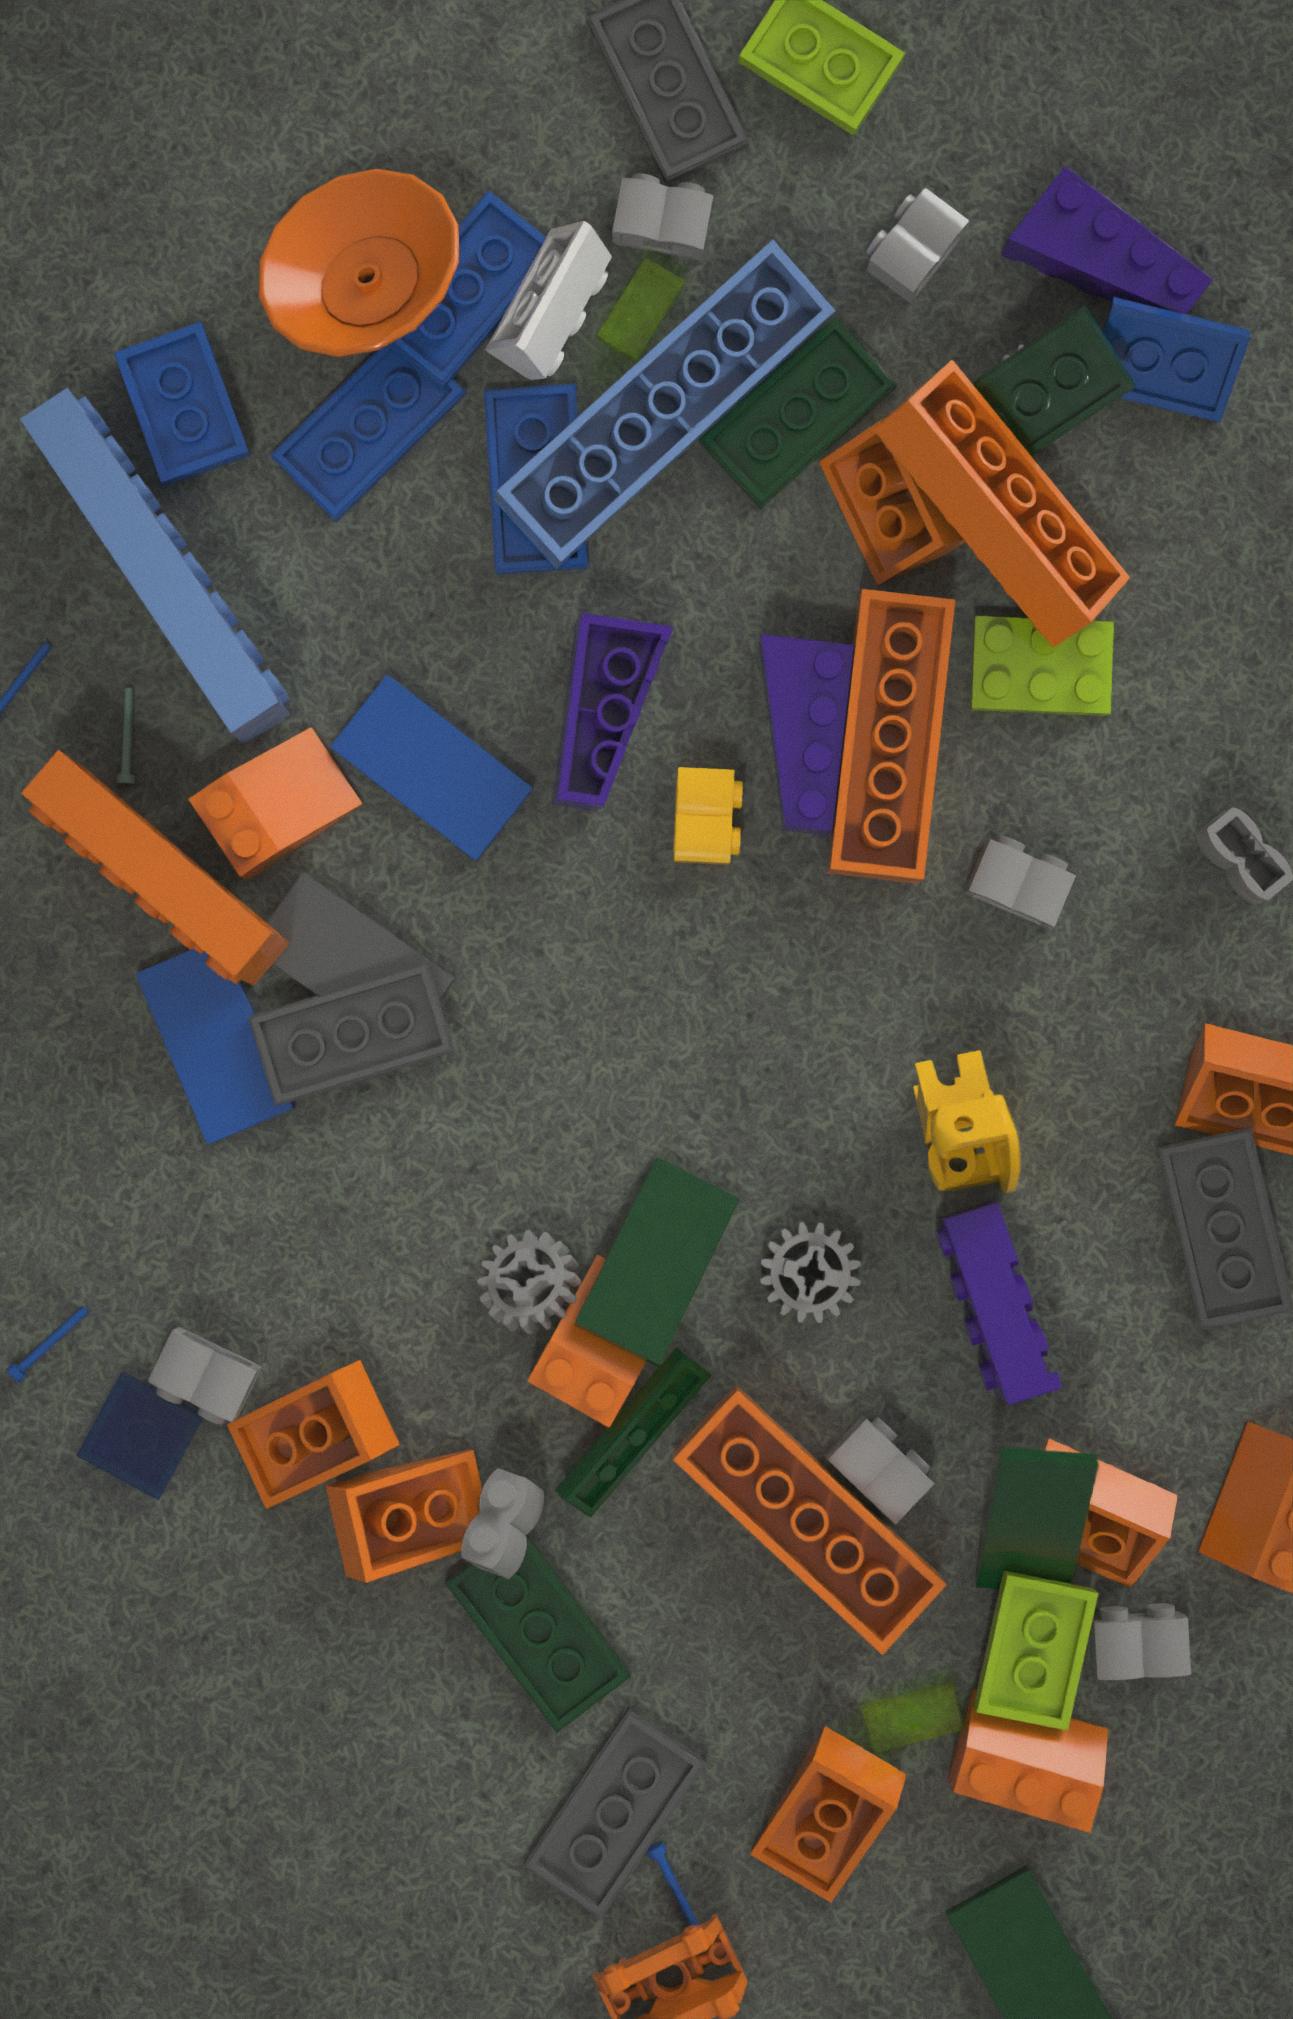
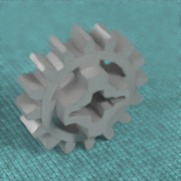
(830, 1276)
(542, 1294)

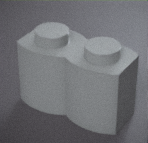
(662, 216)
(916, 245)
(1250, 865)
(1020, 882)
(204, 1376)
(879, 1468)
(507, 1514)
(1139, 1643)

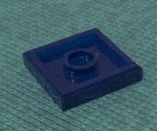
(140, 1436)

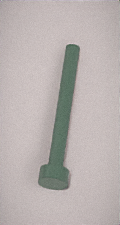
(125, 777)

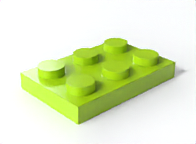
(822, 59)
(1023, 673)
(1035, 1650)

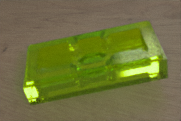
(640, 310)
(912, 1716)

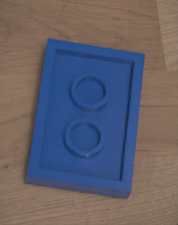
(1176, 357)
(182, 404)

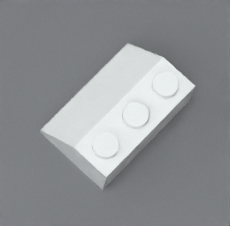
(551, 301)

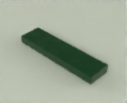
(633, 1432)

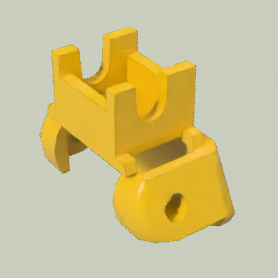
(962, 1106)

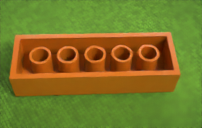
(1002, 504)
(891, 736)
(150, 864)
(808, 1519)

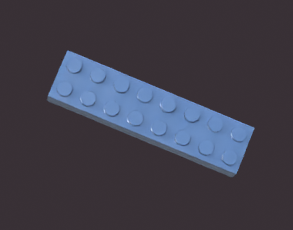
(664, 404)
(152, 560)

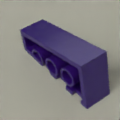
(1102, 249)
(602, 703)
(806, 714)
(997, 1303)

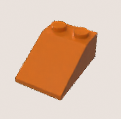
(275, 803)
(583, 1367)
(313, 1434)
(404, 1514)
(829, 1814)

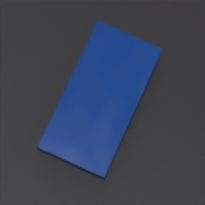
(493, 261)
(517, 429)
(363, 430)
(431, 768)
(210, 1044)

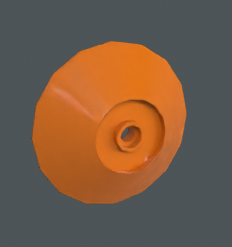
(358, 262)

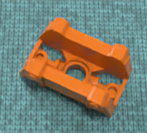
(693, 1995)

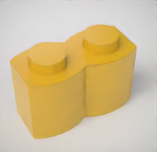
(705, 816)

